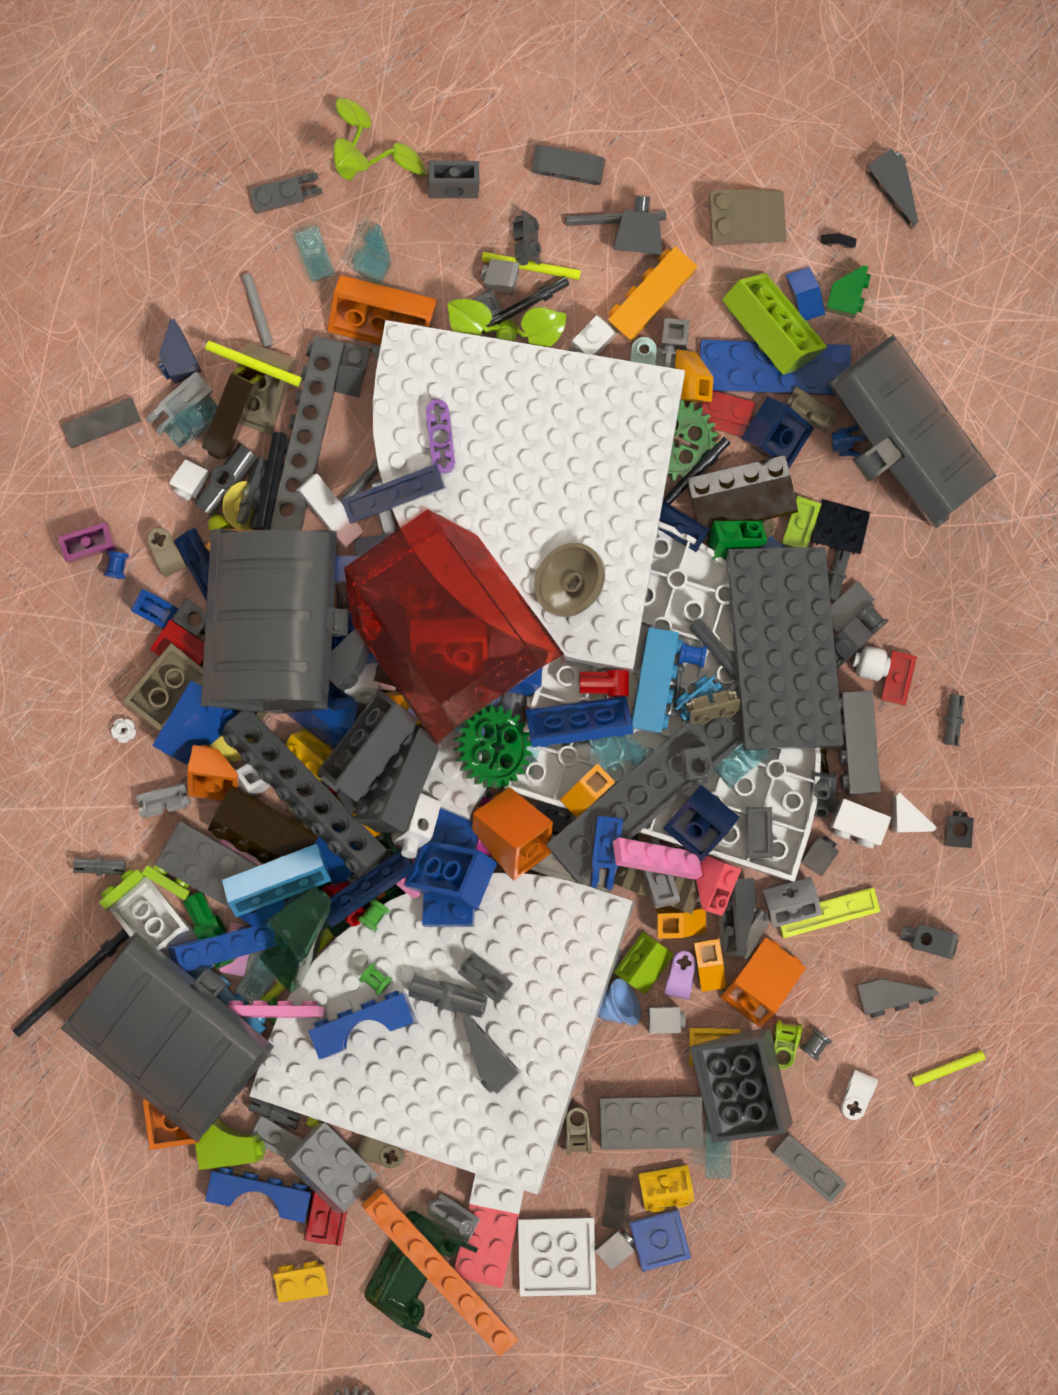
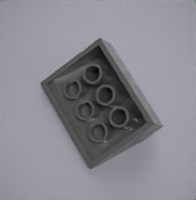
(742, 1086)

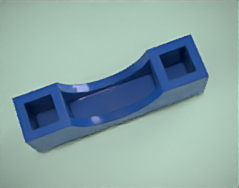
(223, 947)
(332, 1036)
(290, 1200)

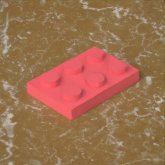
(494, 1239)

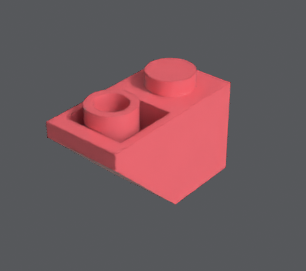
(716, 884)

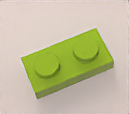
(801, 523)
(175, 886)
(113, 895)

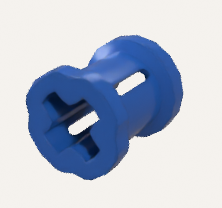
(116, 565)
(692, 655)

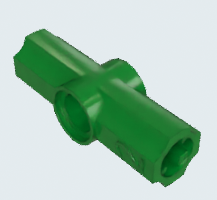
(205, 921)

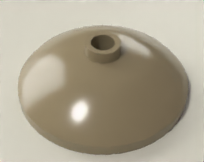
(561, 573)

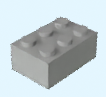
(330, 1167)

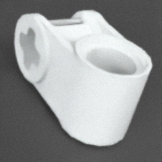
(859, 1090)

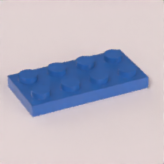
(579, 721)

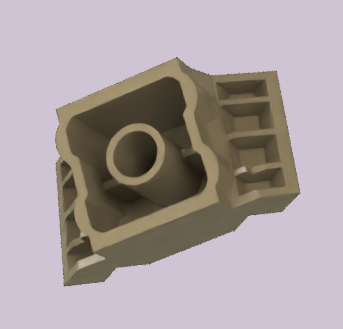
(634, 880)

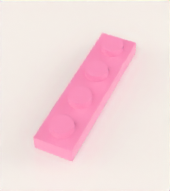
(656, 858)
(283, 1010)

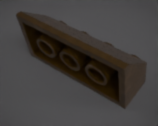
(743, 493)
(258, 828)

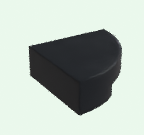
(840, 239)

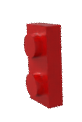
(898, 678)

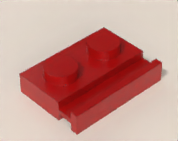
(728, 413)
(181, 639)
(324, 1223)

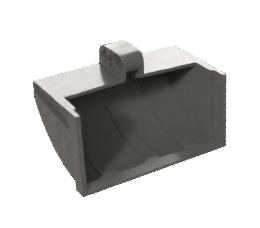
(910, 432)
(270, 620)
(168, 1036)

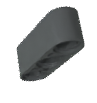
(568, 165)

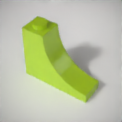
(228, 1147)

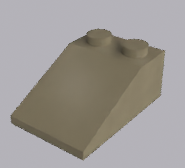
(746, 217)
(272, 390)
(162, 688)

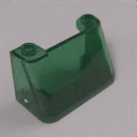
(299, 936)

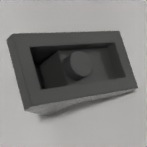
(352, 370)

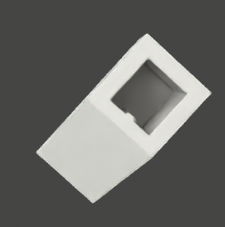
(189, 480)

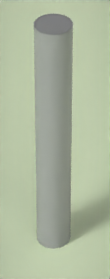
(257, 310)

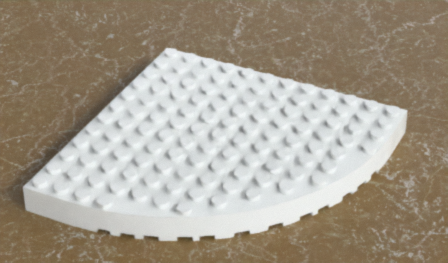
(544, 458)
(679, 591)
(422, 1080)

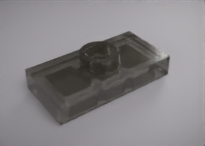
(617, 1202)

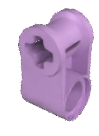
(680, 979)

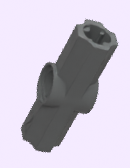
(235, 468)
(448, 996)

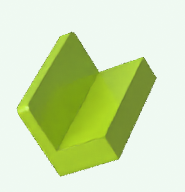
(643, 963)

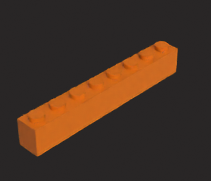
(439, 1272)

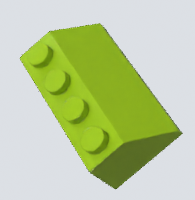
(773, 323)

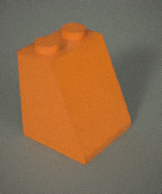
(513, 832)
(763, 982)

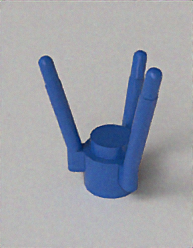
(842, 441)

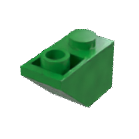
(846, 293)
(735, 535)

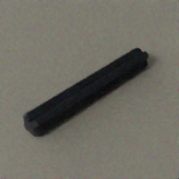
(271, 481)

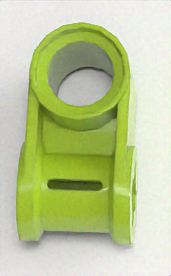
(787, 1041)

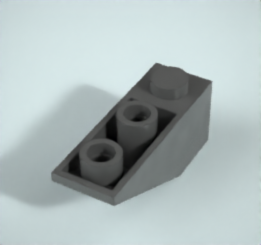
(884, 994)

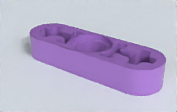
(445, 417)

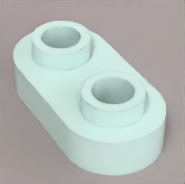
(648, 358)

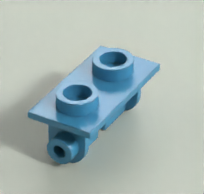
(703, 687)

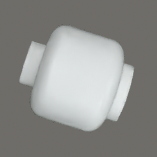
(871, 663)

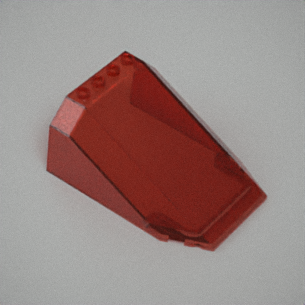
(444, 621)

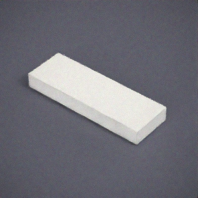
(329, 509)

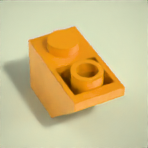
(697, 378)
(587, 790)
(679, 924)
(709, 964)

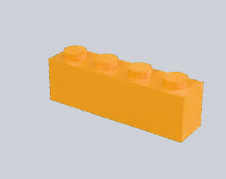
(652, 294)

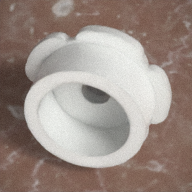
(128, 725)

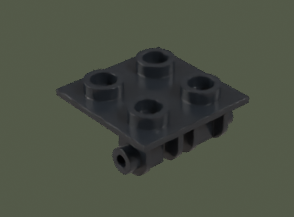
(841, 527)

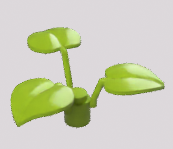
(350, 160)
(540, 324)

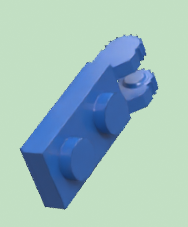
(603, 856)

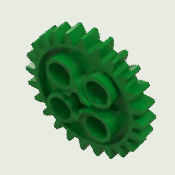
(687, 418)
(512, 751)

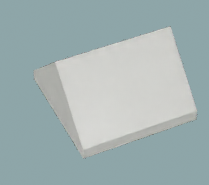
(907, 817)

